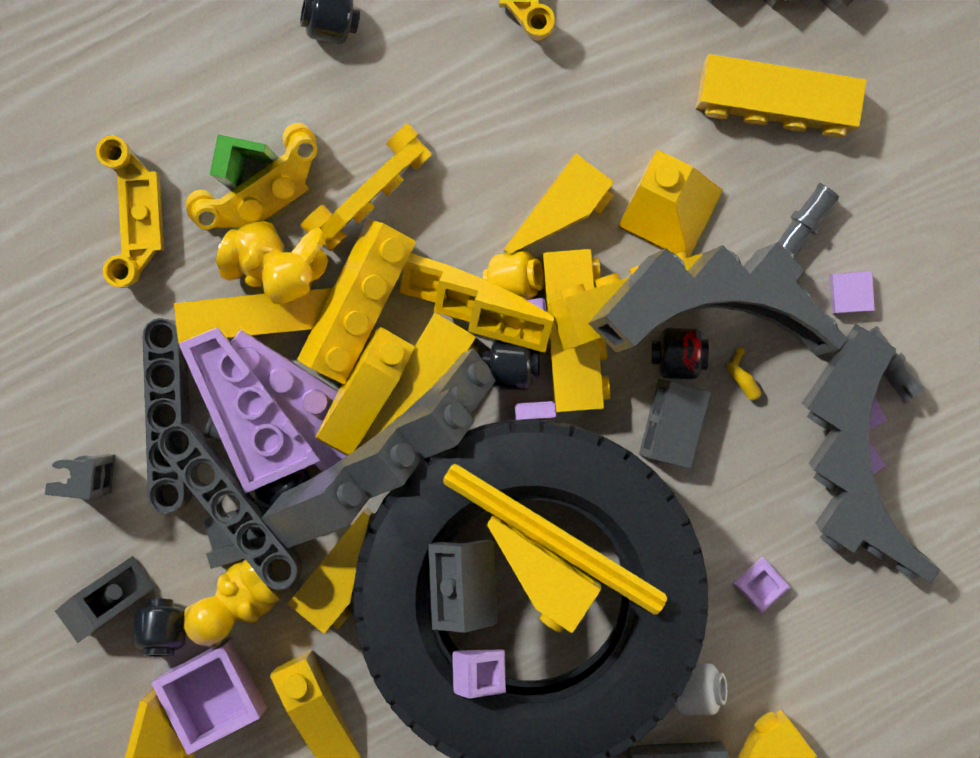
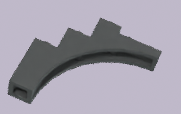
(716, 280)
(845, 400)
(386, 460)

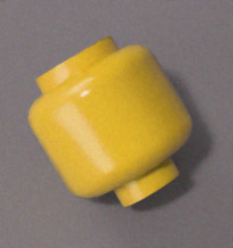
(516, 273)

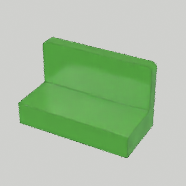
(231, 156)

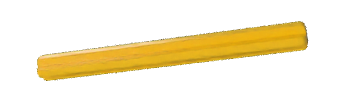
(555, 539)

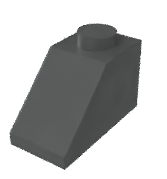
(104, 599)

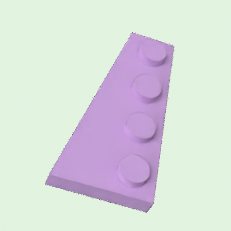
(295, 390)
(248, 419)

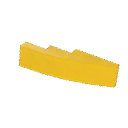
(485, 305)
(250, 313)

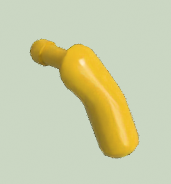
(742, 377)

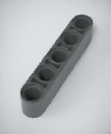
(155, 398)
(211, 498)

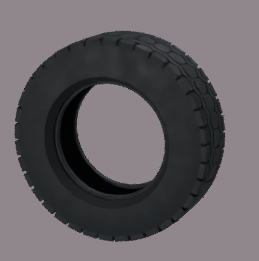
(575, 715)

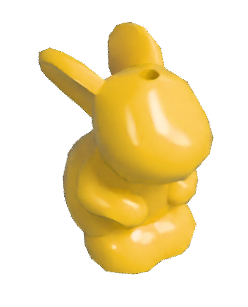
(261, 256)
(238, 597)

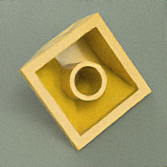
(671, 204)
(154, 733)

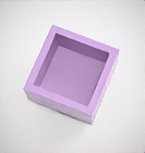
(209, 696)

